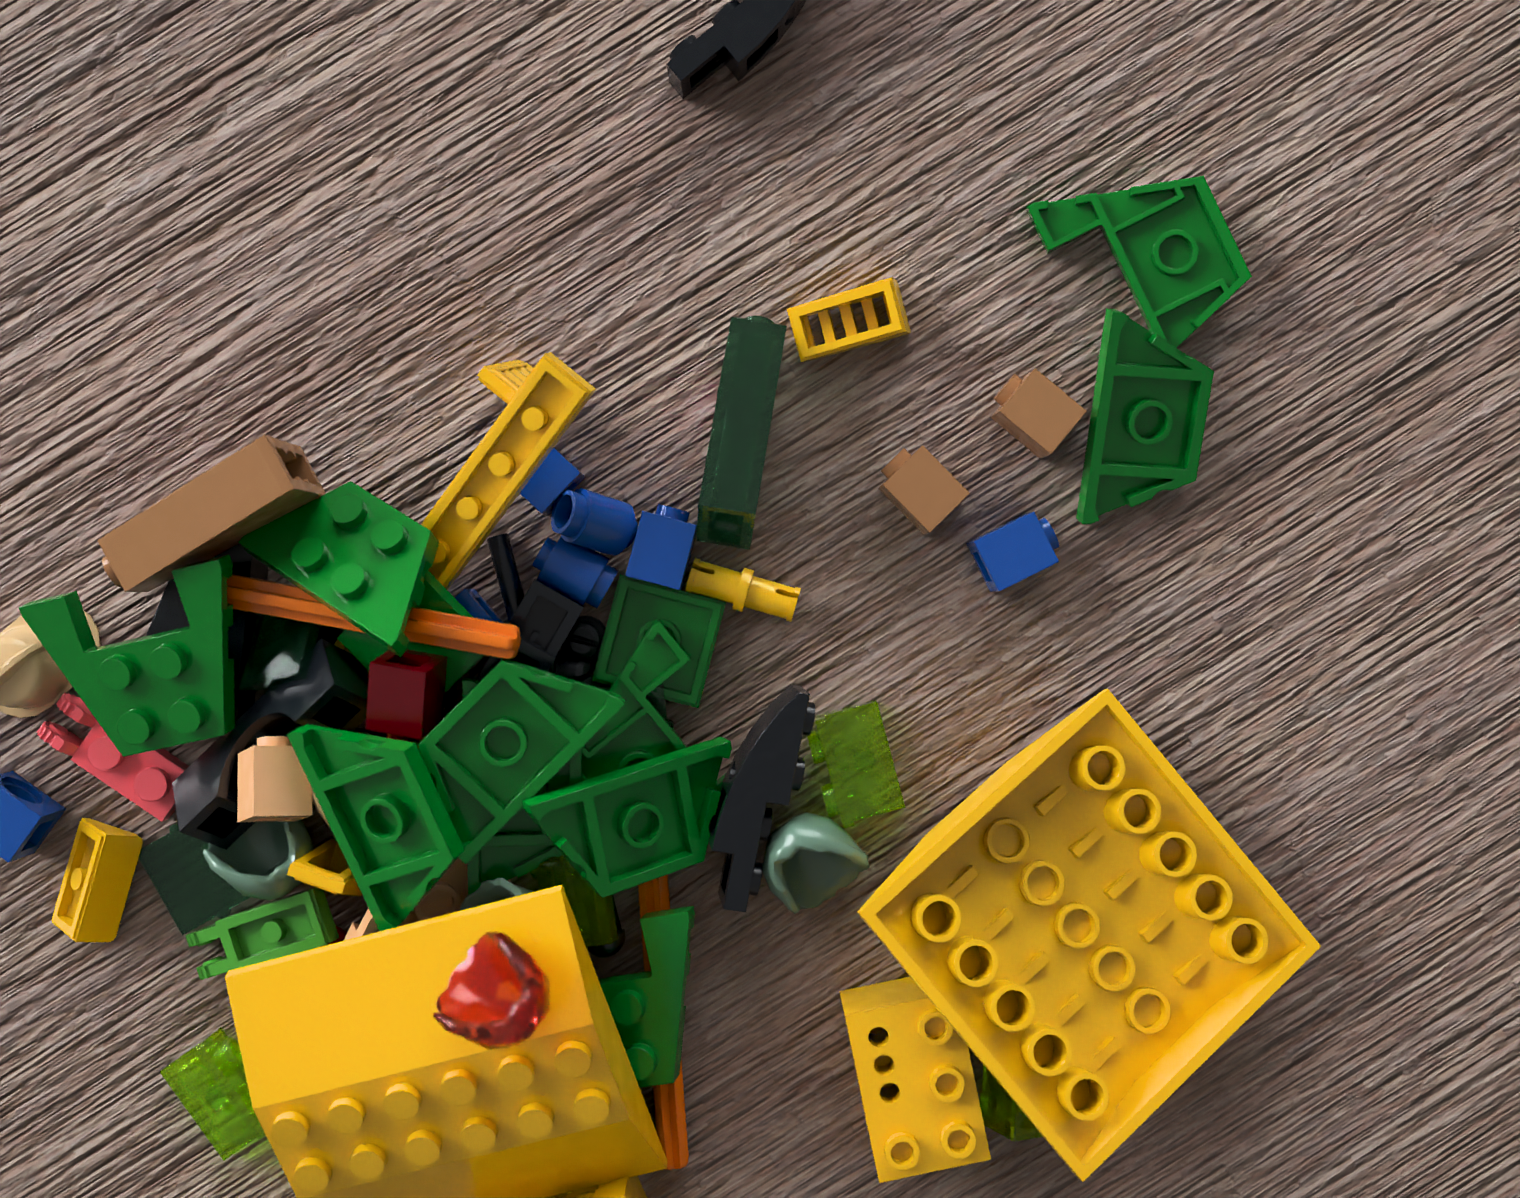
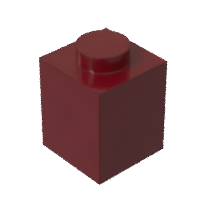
(406, 694)

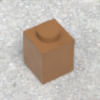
(1036, 412)
(921, 488)

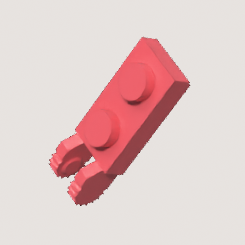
(139, 777)

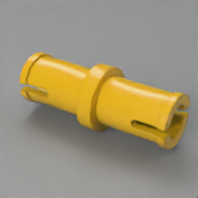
(742, 589)

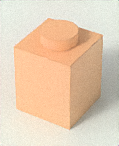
(272, 783)

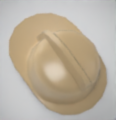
(28, 673)

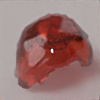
(495, 994)

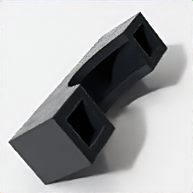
(329, 697)

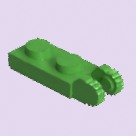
(268, 932)

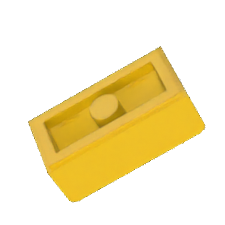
(96, 882)

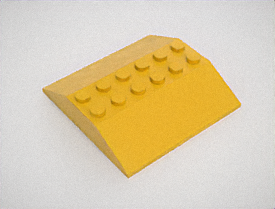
(1088, 930)
(390, 1105)

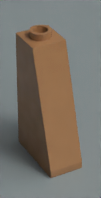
(210, 513)

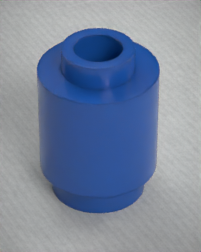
(594, 521)
(574, 571)

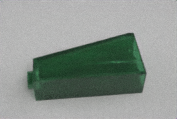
(740, 432)

